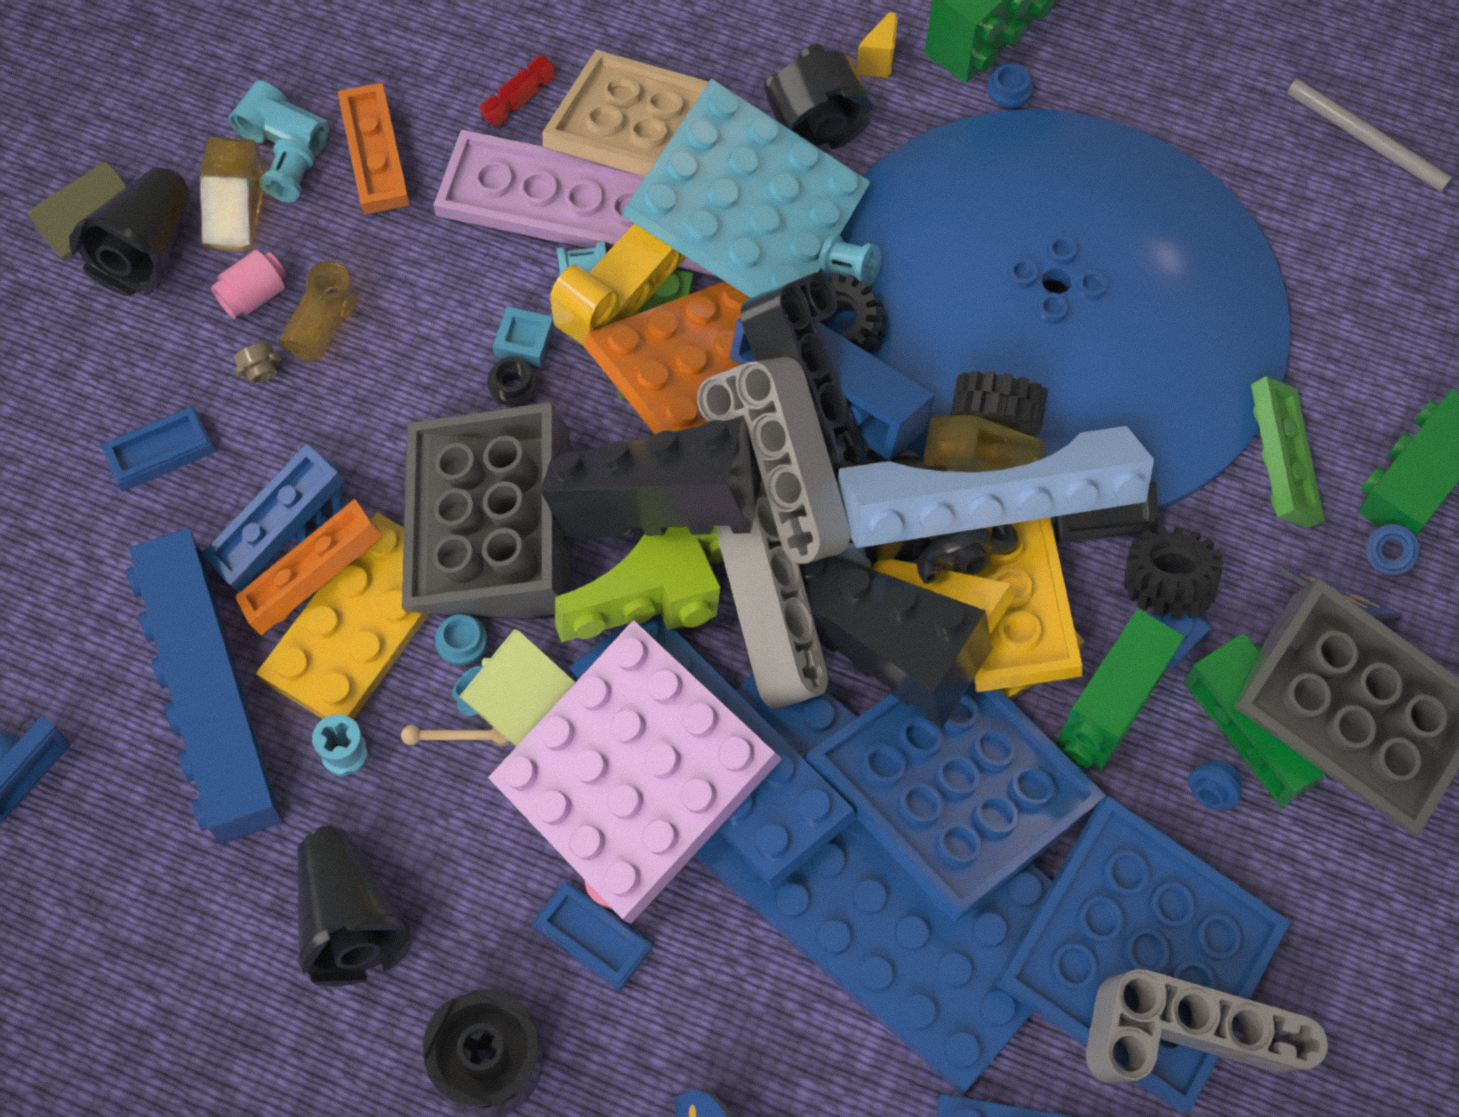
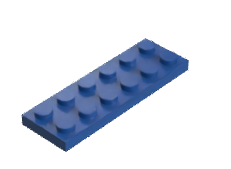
(792, 806)

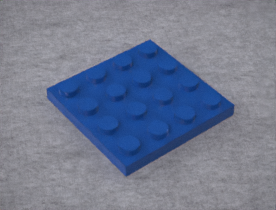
(957, 801)
(1144, 904)

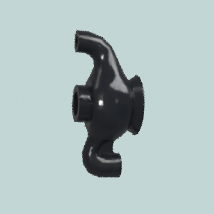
(964, 550)

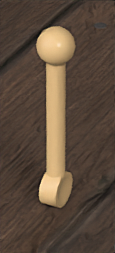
(412, 735)

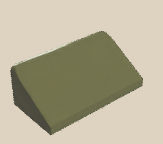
(62, 211)

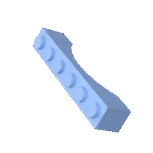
(906, 503)

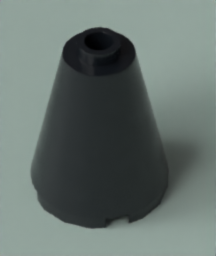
(133, 233)
(344, 912)

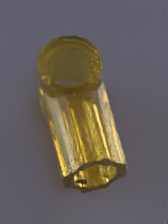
(319, 314)

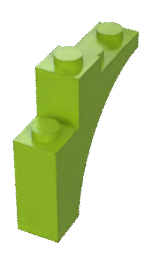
(657, 577)

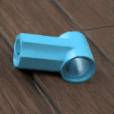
(268, 115)

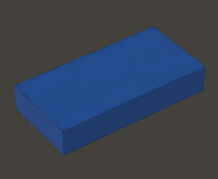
(157, 448)
(592, 936)

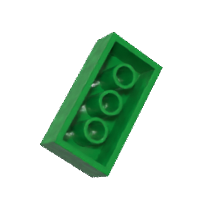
(971, 33)

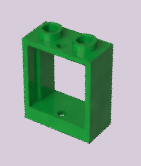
(1118, 691)

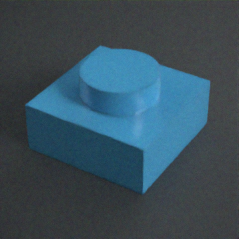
(523, 336)

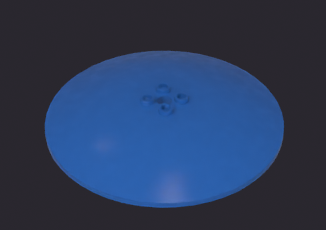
(1161, 267)

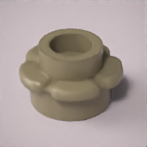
(257, 362)

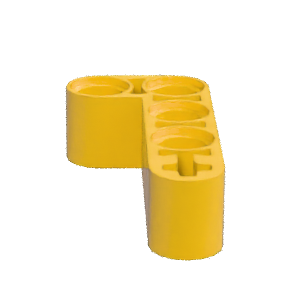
(614, 286)

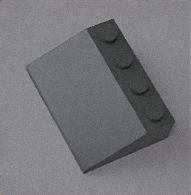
(476, 515)
(1358, 704)

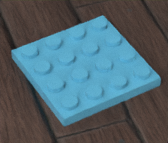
(744, 194)

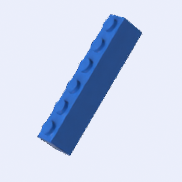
(203, 686)

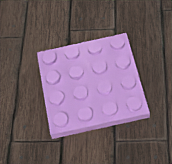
(633, 771)

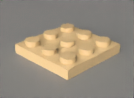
(621, 112)

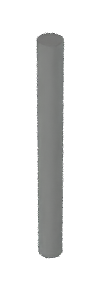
(1369, 135)

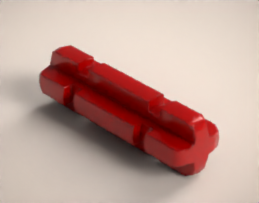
(517, 90)

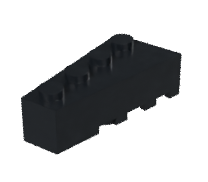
(658, 482)
(898, 633)

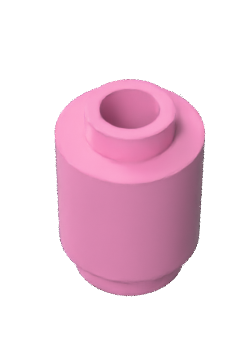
(249, 283)

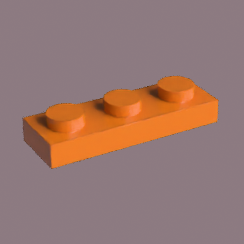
(373, 148)
(308, 567)

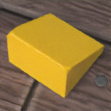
(877, 49)

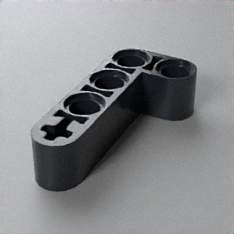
(785, 325)

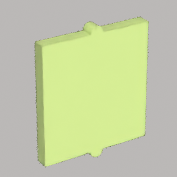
(516, 687)

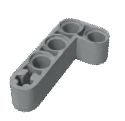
(788, 450)
(773, 612)
(1208, 1031)

